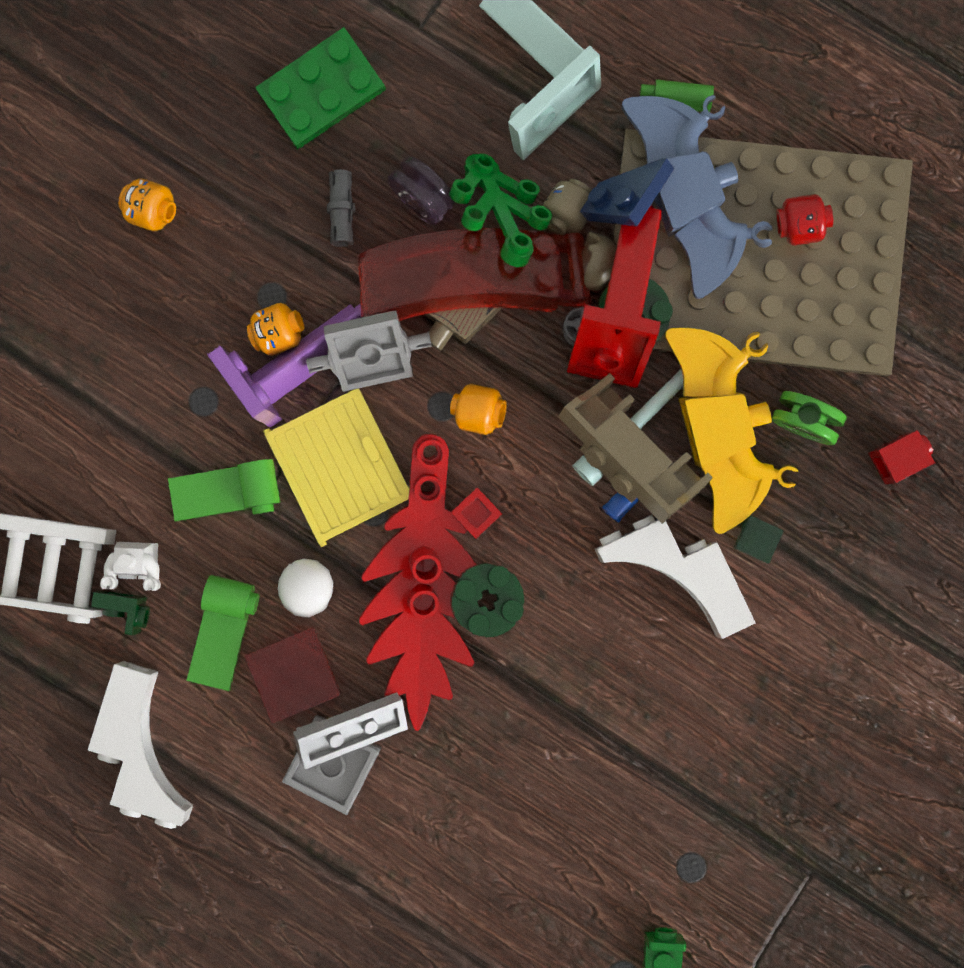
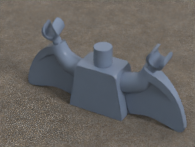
(694, 189)

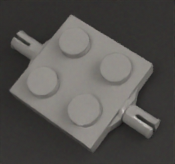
(368, 351)

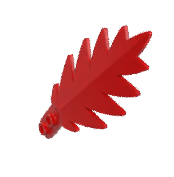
(422, 587)

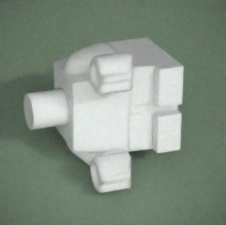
(130, 561)

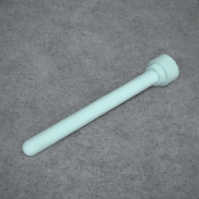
(640, 418)

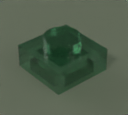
(758, 539)

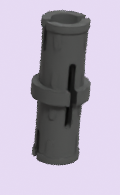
(341, 208)

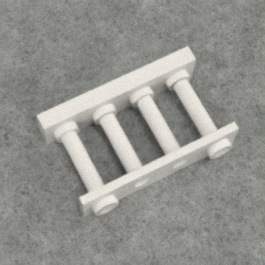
(54, 536)

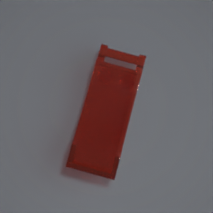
(467, 271)

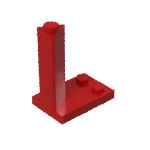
(618, 337)

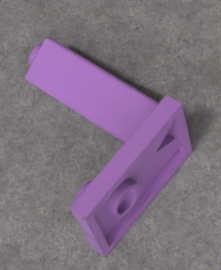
(279, 375)

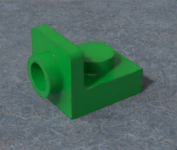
(663, 948)

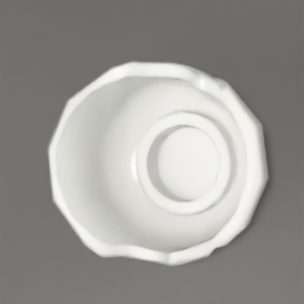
(305, 587)

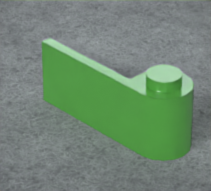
(225, 490)
(221, 631)

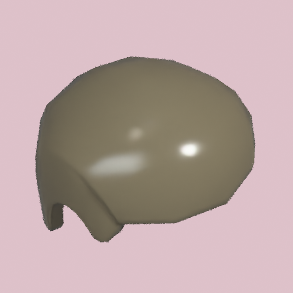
(598, 261)

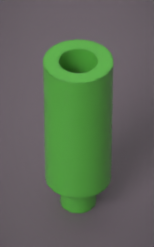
(687, 93)

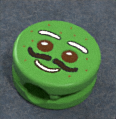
(809, 417)

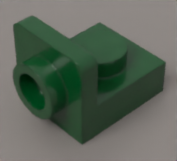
(116, 604)

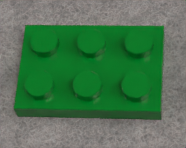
(320, 88)

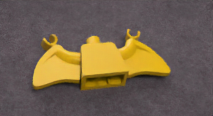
(722, 423)

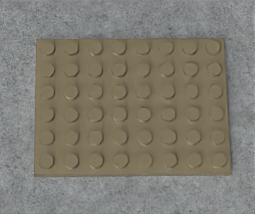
(813, 301)

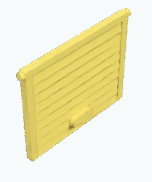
(338, 465)

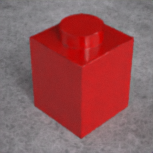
(902, 457)

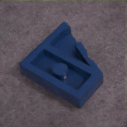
(628, 195)

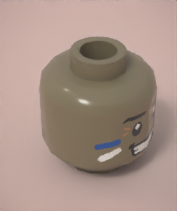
(565, 205)

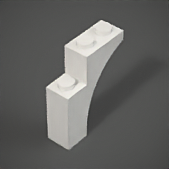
(700, 571)
(124, 735)

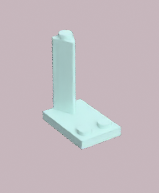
(573, 68)

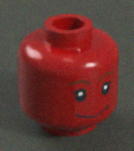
(804, 219)

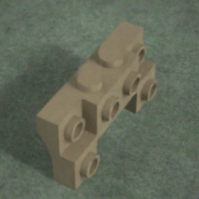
(628, 454)

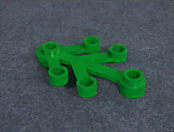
(484, 172)

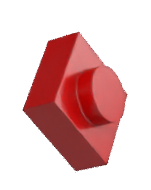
(476, 513)

